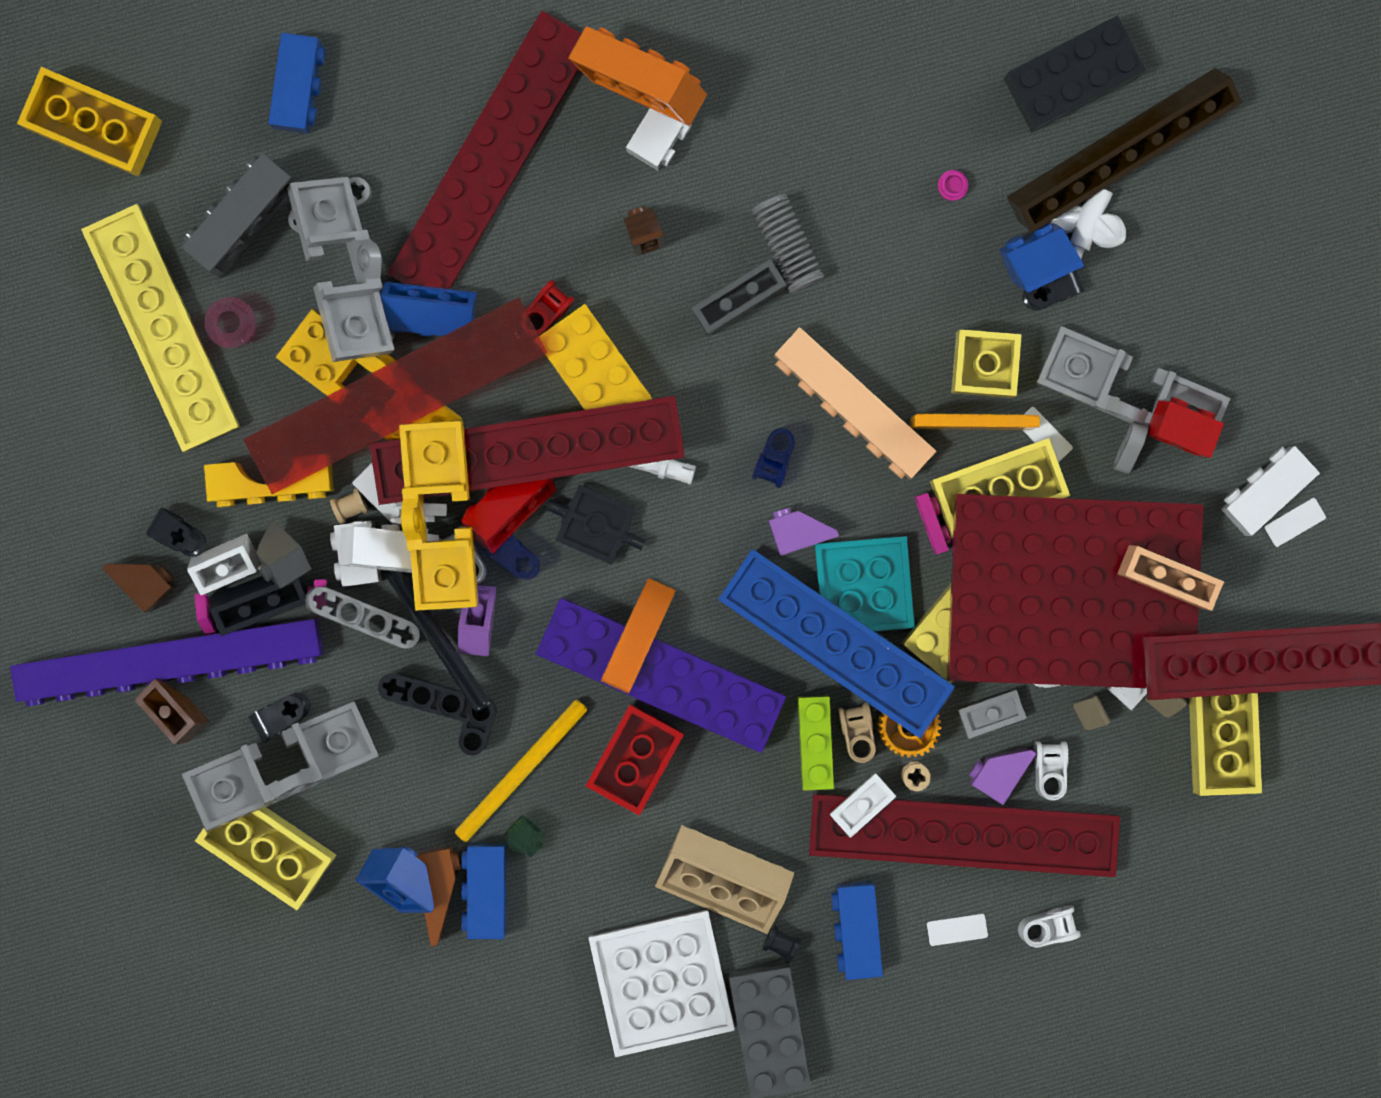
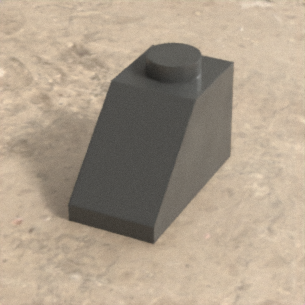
(280, 556)

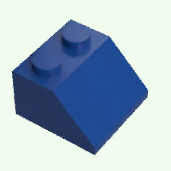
(1040, 257)
(398, 879)

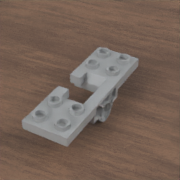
(349, 313)
(1087, 369)
(233, 785)

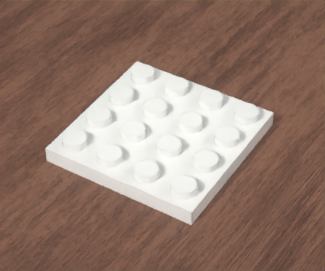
(661, 983)

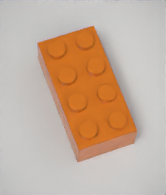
(638, 74)

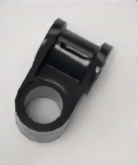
(1055, 291)
(176, 533)
(277, 718)

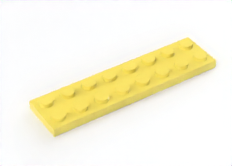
(160, 328)

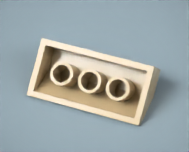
(725, 879)

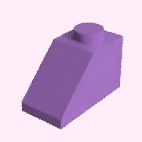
(798, 531)
(477, 624)
(1000, 772)

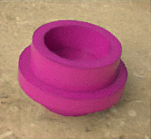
(953, 185)

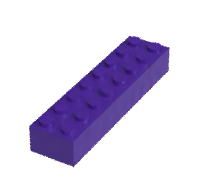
(667, 677)

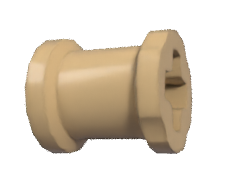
(349, 506)
(920, 783)

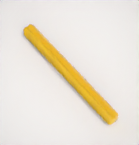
(521, 770)

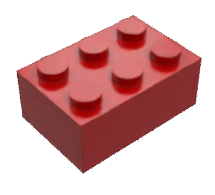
(635, 759)

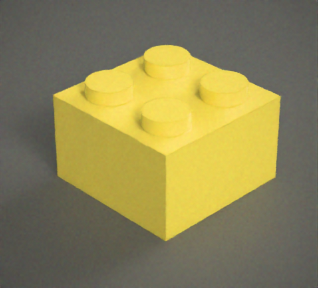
(986, 363)

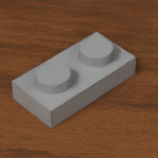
(992, 713)

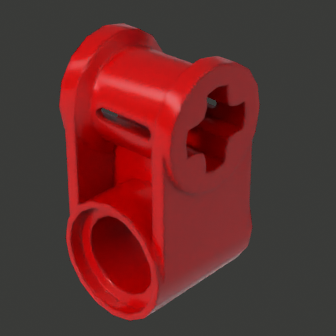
(547, 307)

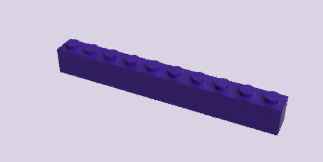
(167, 660)

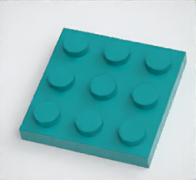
(868, 580)

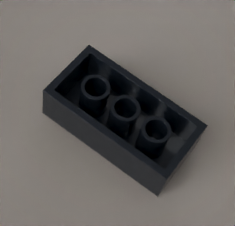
(1074, 73)

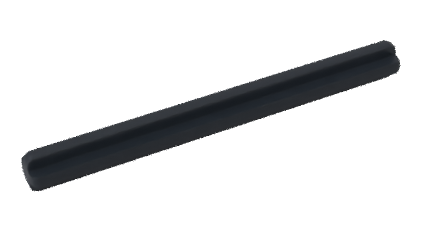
(439, 642)

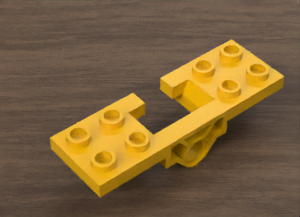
(310, 357)
(437, 464)

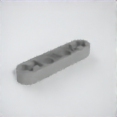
(361, 620)

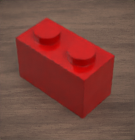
(1185, 428)

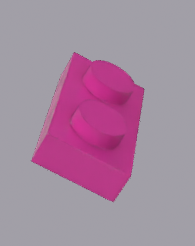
(937, 535)

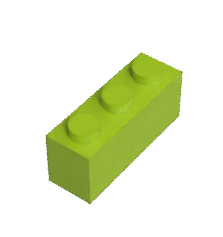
(815, 742)

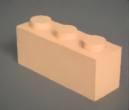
(1170, 577)

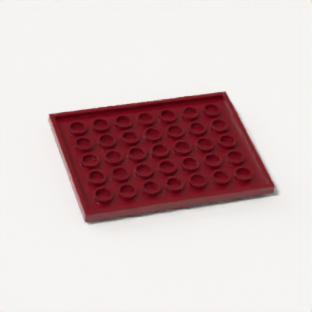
(1043, 590)

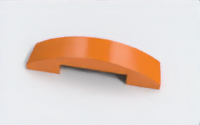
(638, 635)

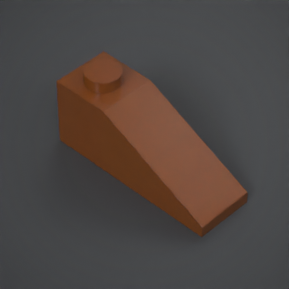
(442, 873)

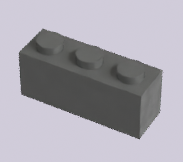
(739, 297)

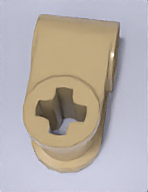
(857, 730)

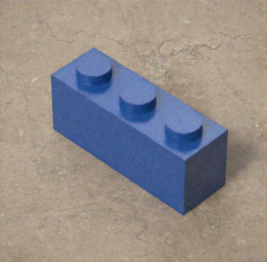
(296, 83)
(426, 309)
(484, 891)
(857, 930)

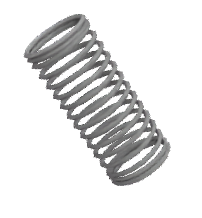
(770, 205)

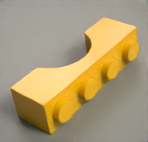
(229, 483)

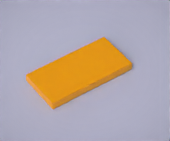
(974, 422)

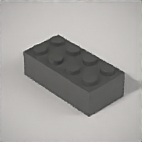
(239, 216)
(769, 1030)

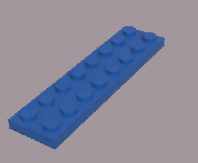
(837, 643)

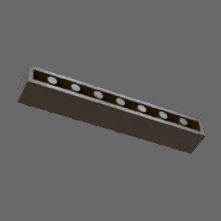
(1124, 149)

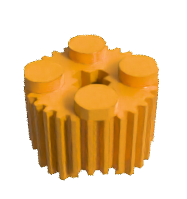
(905, 742)

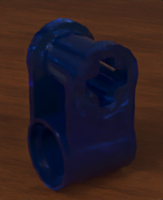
(774, 460)
(511, 553)

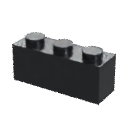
(254, 602)

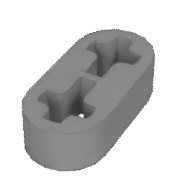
(1130, 448)

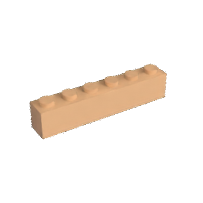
(854, 404)

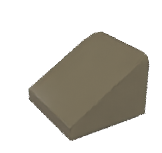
(1168, 707)
(1091, 712)

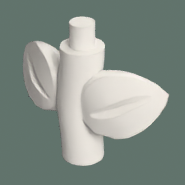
(1091, 225)

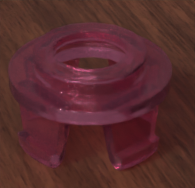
(246, 329)

